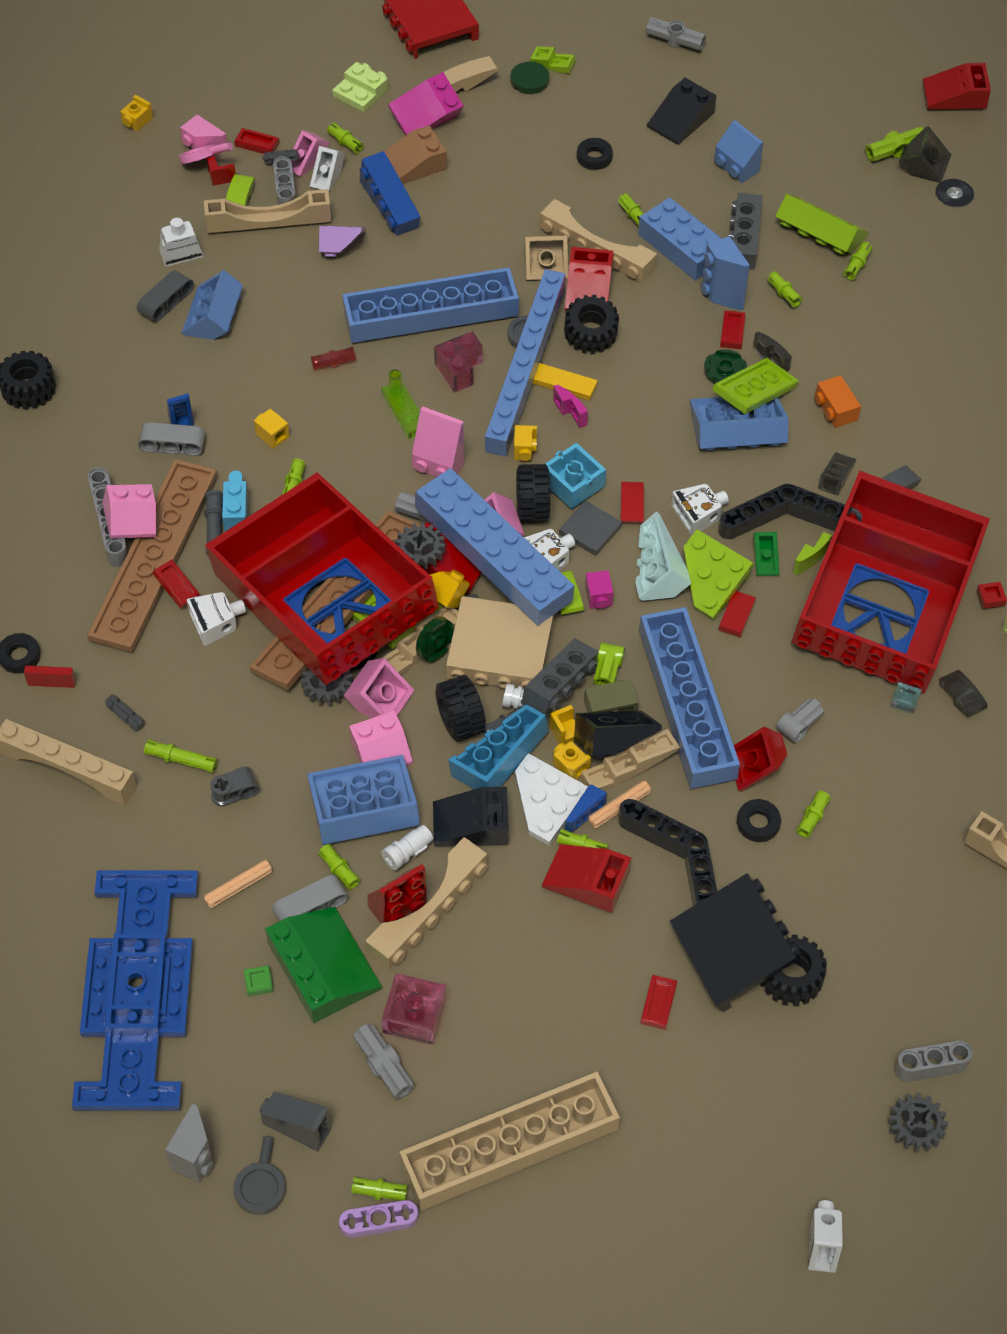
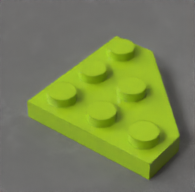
(713, 573)

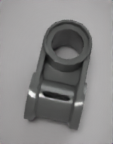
(234, 785)

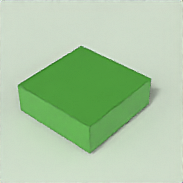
(258, 980)

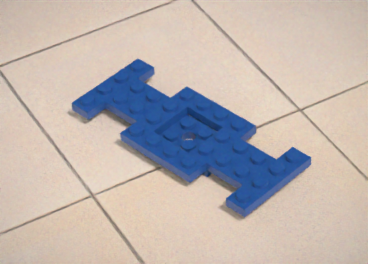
(132, 1015)

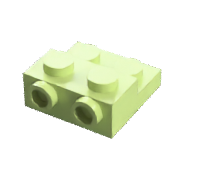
(361, 86)

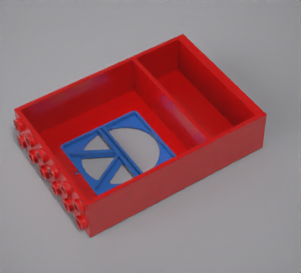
(310, 538)
(906, 541)

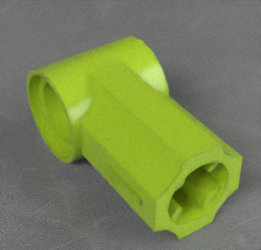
(609, 659)

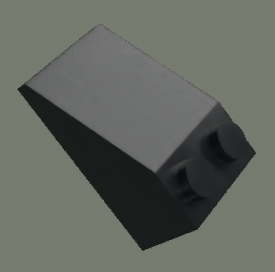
(683, 111)
(612, 731)

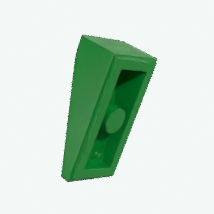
(766, 554)

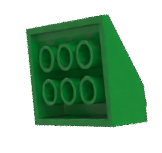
(322, 961)

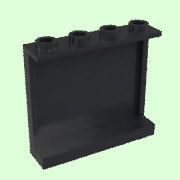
(735, 940)

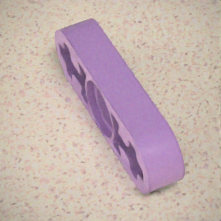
(369, 1211)

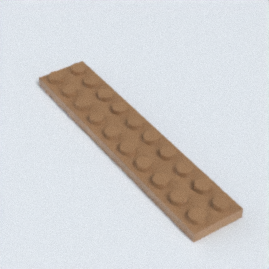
(135, 586)
(277, 662)

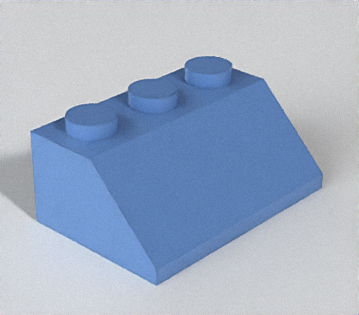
(725, 274)
(213, 307)

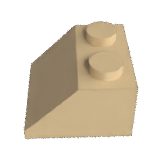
(545, 253)

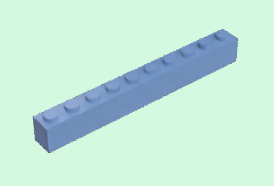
(525, 363)

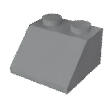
(189, 1148)

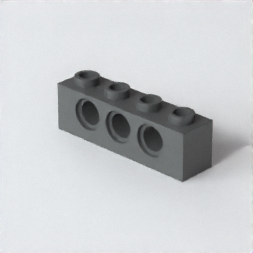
(746, 225)
(560, 677)

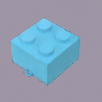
(575, 475)

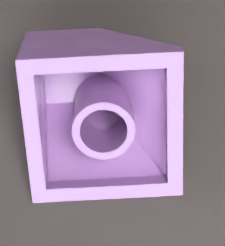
(337, 238)

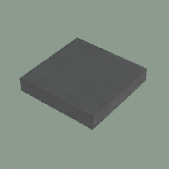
(591, 527)

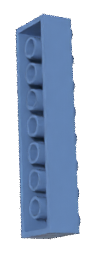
(430, 305)
(494, 546)
(689, 698)

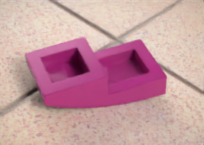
(569, 403)

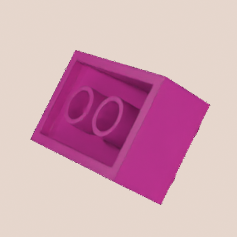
(426, 104)

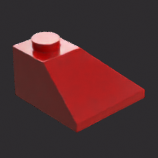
(759, 756)

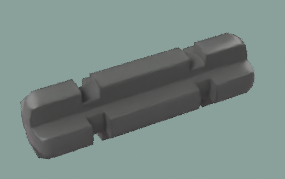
(292, 154)
(124, 712)

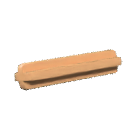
(612, 808)
(237, 883)

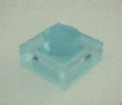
(906, 697)

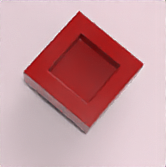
(991, 595)

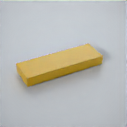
(577, 384)

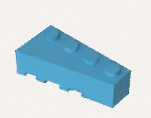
(501, 750)

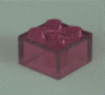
(414, 1008)

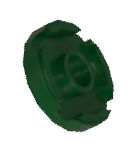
(529, 77)
(722, 365)
(434, 639)

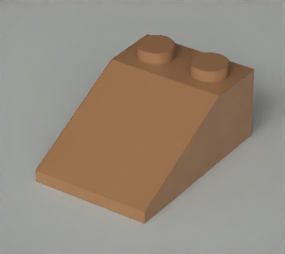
(417, 155)

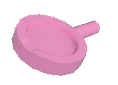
(204, 152)

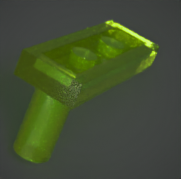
(401, 403)

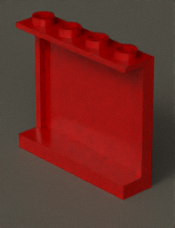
(429, 21)

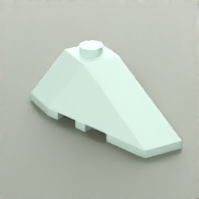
(660, 565)

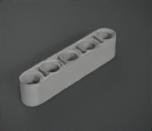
(114, 547)

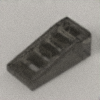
(836, 475)

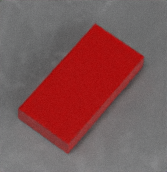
(256, 141)
(732, 329)
(175, 583)
(737, 613)
(50, 676)
(658, 1002)

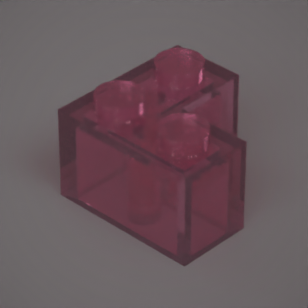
(456, 360)

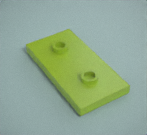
(755, 385)

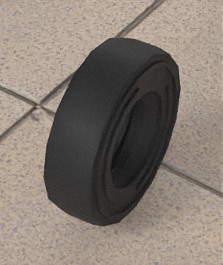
(596, 144)
(14, 641)
(763, 807)

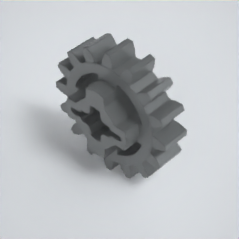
(422, 544)
(325, 693)
(916, 1111)

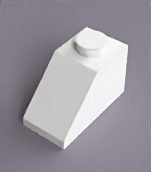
(327, 168)

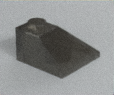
(925, 156)

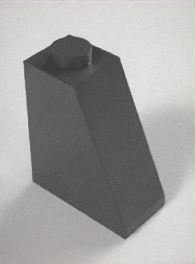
(297, 1119)

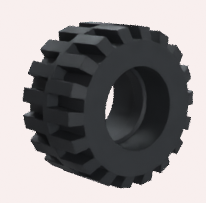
(591, 338)
(29, 392)
(533, 492)
(460, 707)
(800, 988)

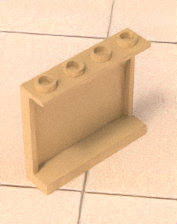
(496, 644)

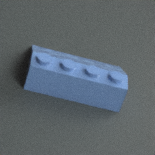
(723, 425)
(363, 799)

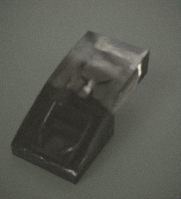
(771, 349)
(965, 694)

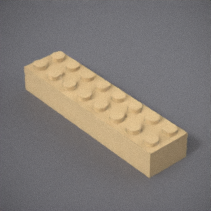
(509, 1140)

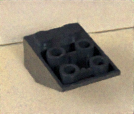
(474, 814)

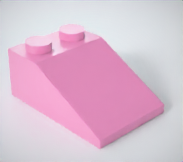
(438, 443)

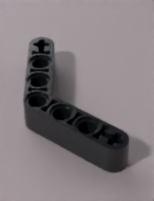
(735, 523)
(629, 818)

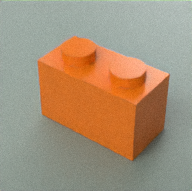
(837, 401)

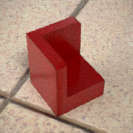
(220, 174)

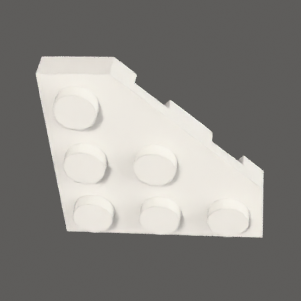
(546, 797)

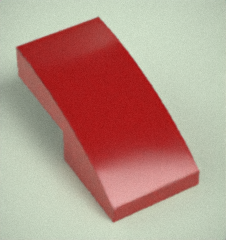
(632, 502)

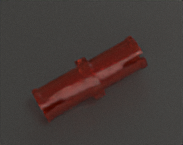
(333, 358)

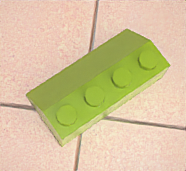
(821, 224)

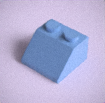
(739, 152)

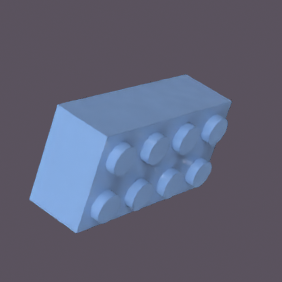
(677, 236)

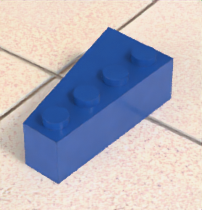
(388, 193)

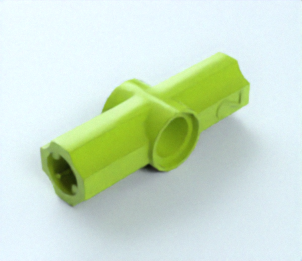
(891, 144)

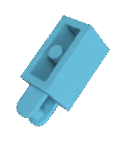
(234, 500)

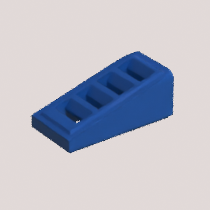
(180, 410)
(590, 801)

